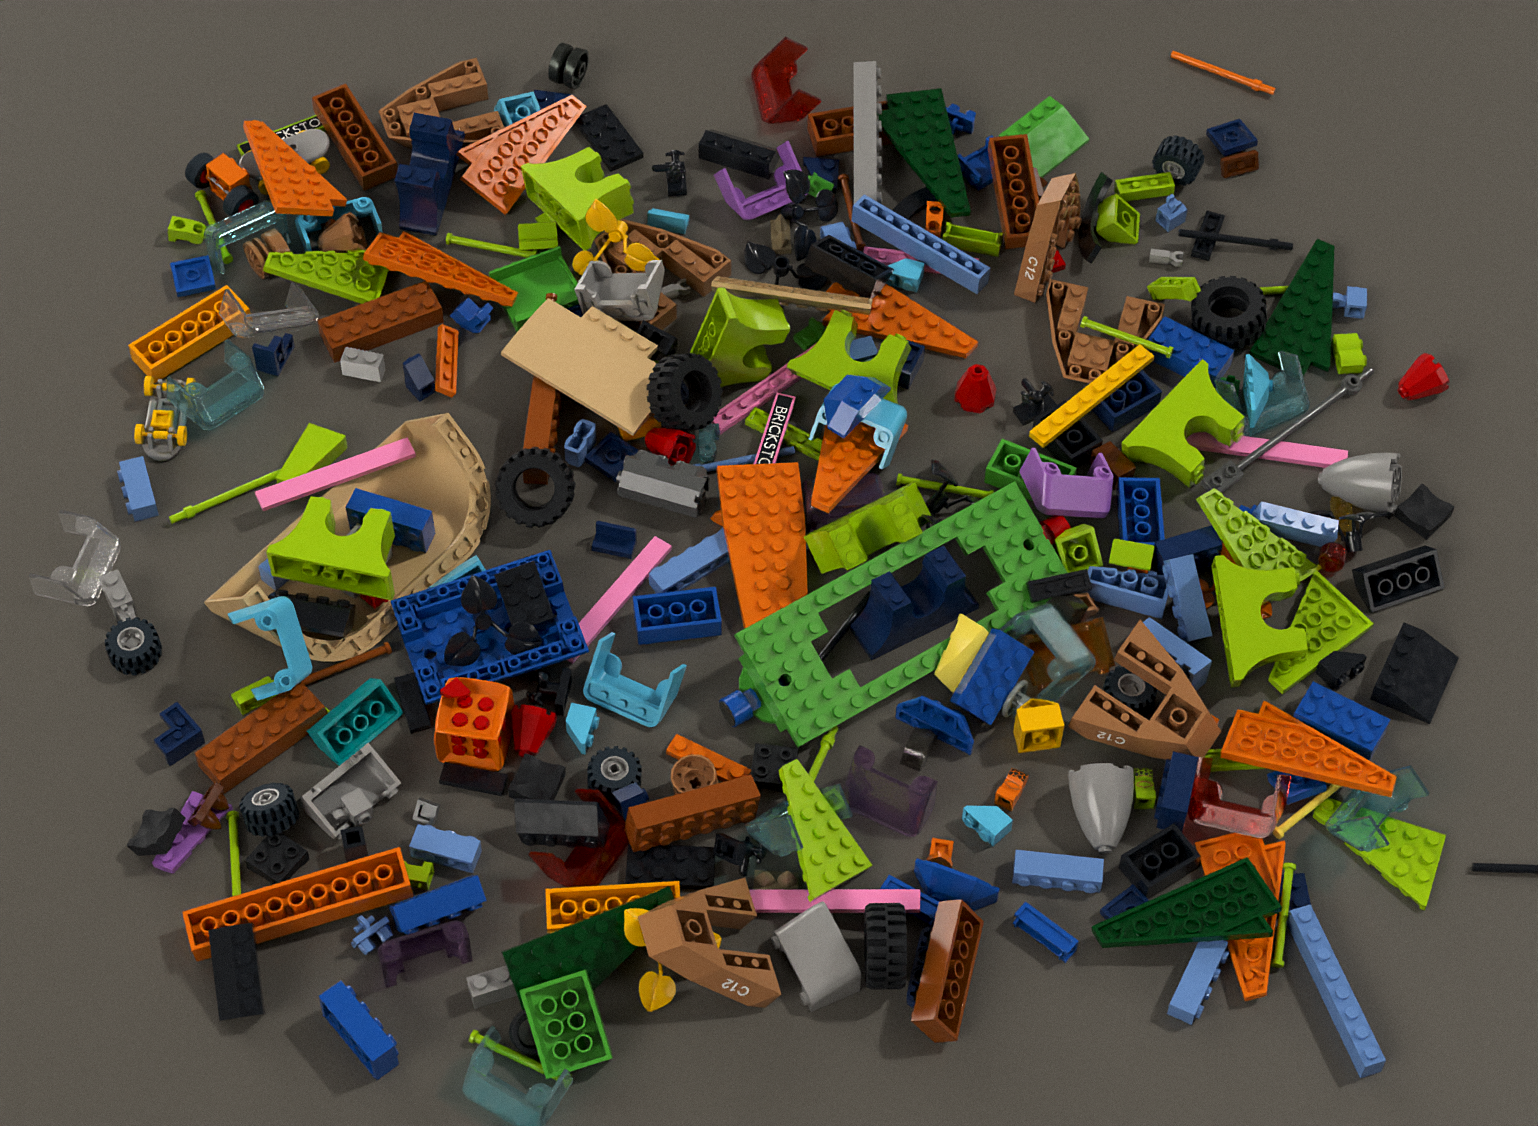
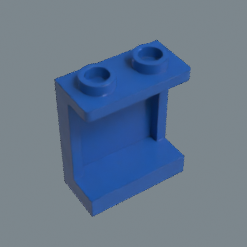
(977, 167)

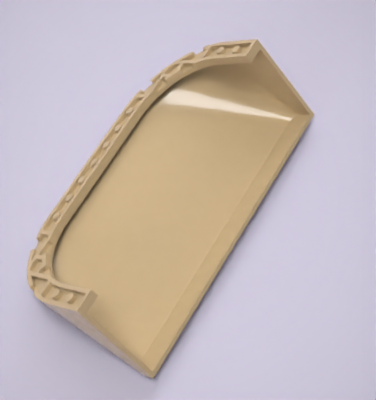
(441, 478)

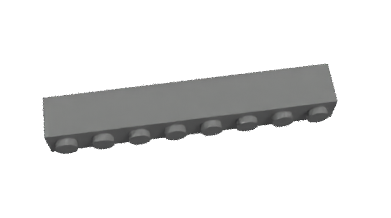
(867, 131)

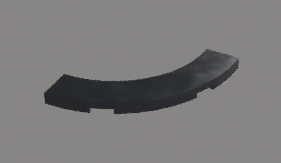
(915, 202)
(1087, 239)

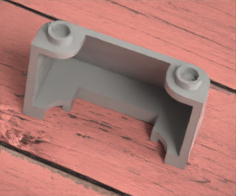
(621, 294)
(361, 771)
(818, 957)

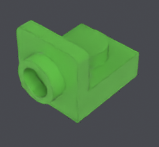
(817, 184)
(809, 335)

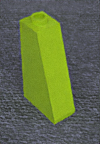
(313, 451)

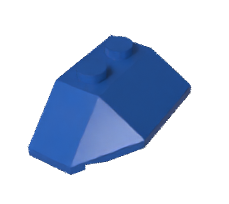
(852, 402)
(941, 720)
(949, 884)

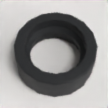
(514, 1036)

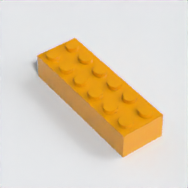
(183, 337)
(574, 904)

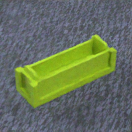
(1145, 186)
(973, 239)
(1174, 288)

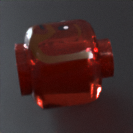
(1332, 557)

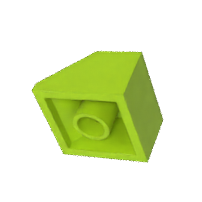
(1118, 221)
(1079, 548)

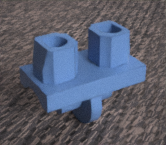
(363, 940)

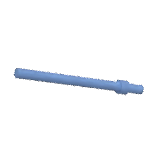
(744, 459)

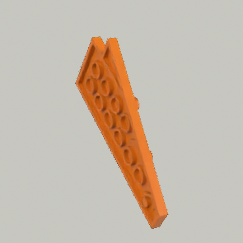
(498, 157)
(289, 179)
(424, 261)
(898, 314)
(844, 464)
(1292, 747)
(1249, 956)

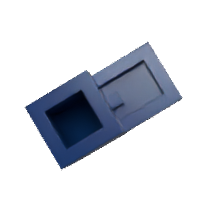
(470, 316)

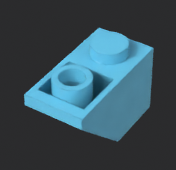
(906, 274)
(580, 725)
(988, 822)

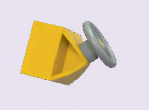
(1037, 721)

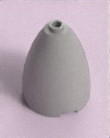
(1365, 481)
(1102, 802)

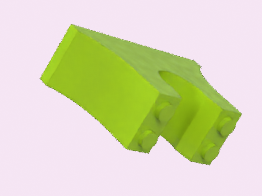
(569, 188)
(735, 336)
(831, 359)
(1186, 410)
(868, 529)
(333, 561)
(1245, 635)

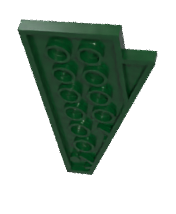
(923, 136)
(1303, 315)
(1212, 908)
(589, 945)

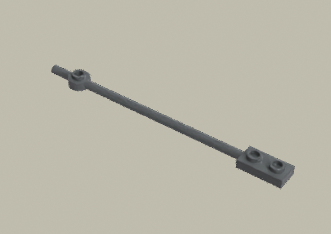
(1231, 473)

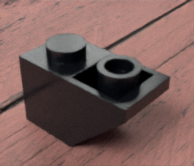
(1339, 667)
(354, 843)

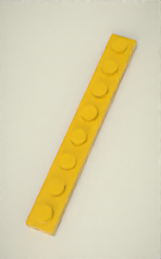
(1091, 396)

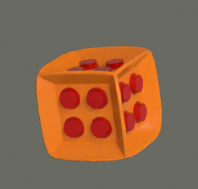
(475, 728)

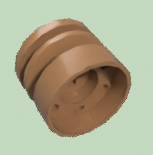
(258, 251)
(692, 773)

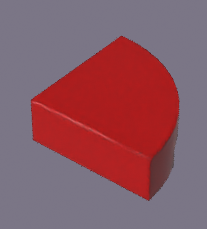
(455, 689)

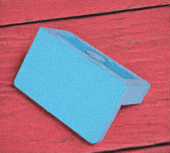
(668, 220)

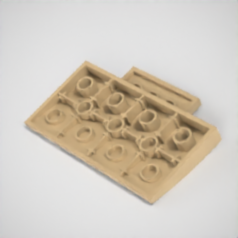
(792, 295)
(589, 361)

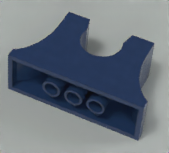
(428, 178)
(913, 610)

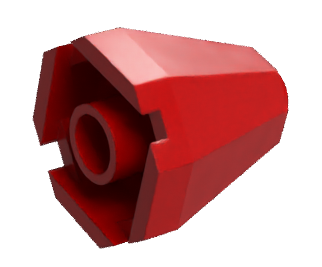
(1423, 379)
(975, 389)
(671, 443)
(531, 728)

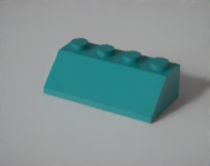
(355, 721)

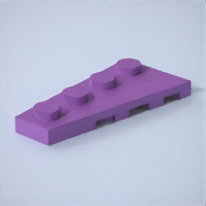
(187, 838)

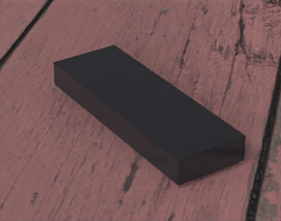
(1211, 223)
(1058, 585)
(412, 703)
(473, 779)

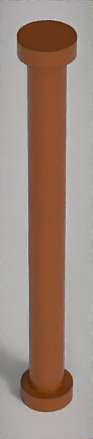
(843, 179)
(385, 648)

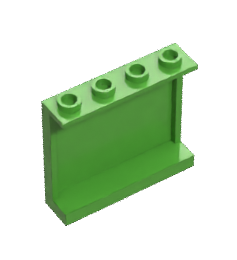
(533, 280)

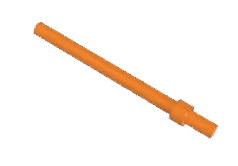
(1256, 84)

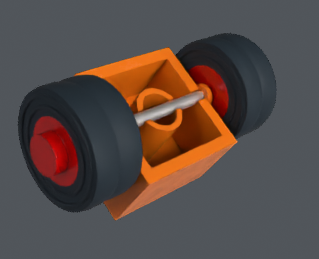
(225, 180)

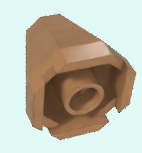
(343, 236)

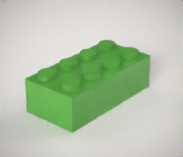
(1007, 462)

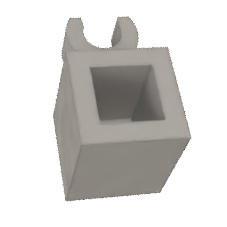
(355, 808)

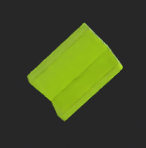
(537, 235)
(245, 699)

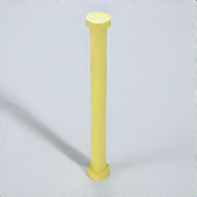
(1300, 814)

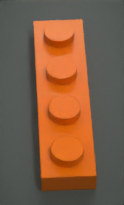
(446, 360)
(725, 768)

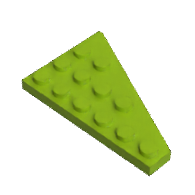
(331, 272)
(1249, 540)
(1331, 625)
(829, 849)
(1409, 858)

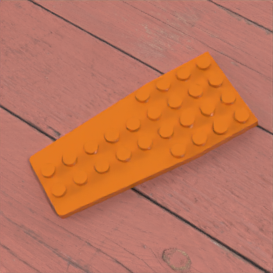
(764, 535)

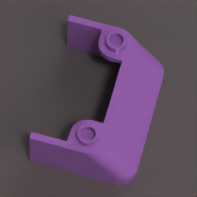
(766, 200)
(1068, 494)

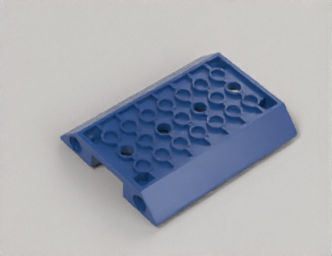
(436, 614)

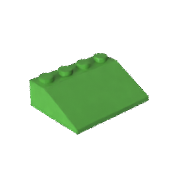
(1050, 133)
(566, 1024)

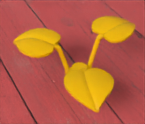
(602, 219)
(654, 988)

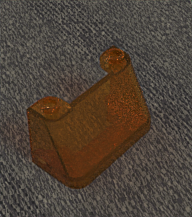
(1093, 635)

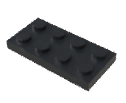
(608, 138)
(665, 863)

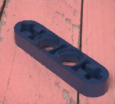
(917, 965)

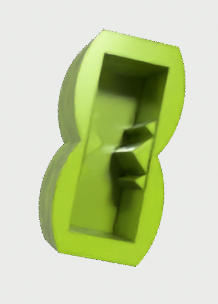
(1348, 353)

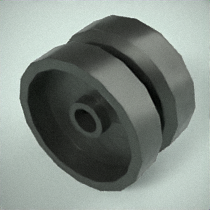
(568, 65)

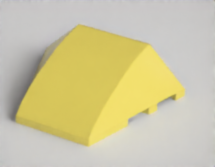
(960, 652)

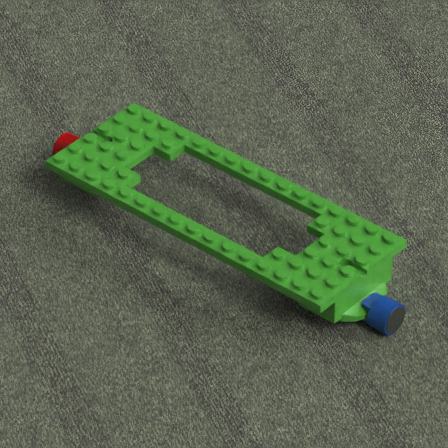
(786, 678)

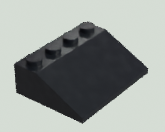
(1414, 674)

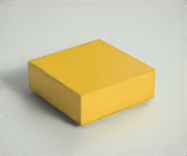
(162, 420)

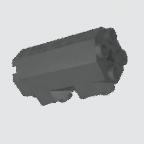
(656, 483)

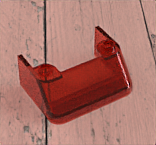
(773, 86)
(1210, 810)
(584, 864)

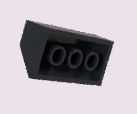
(738, 153)
(848, 267)
(1399, 578)
(320, 613)
(561, 823)
(236, 971)

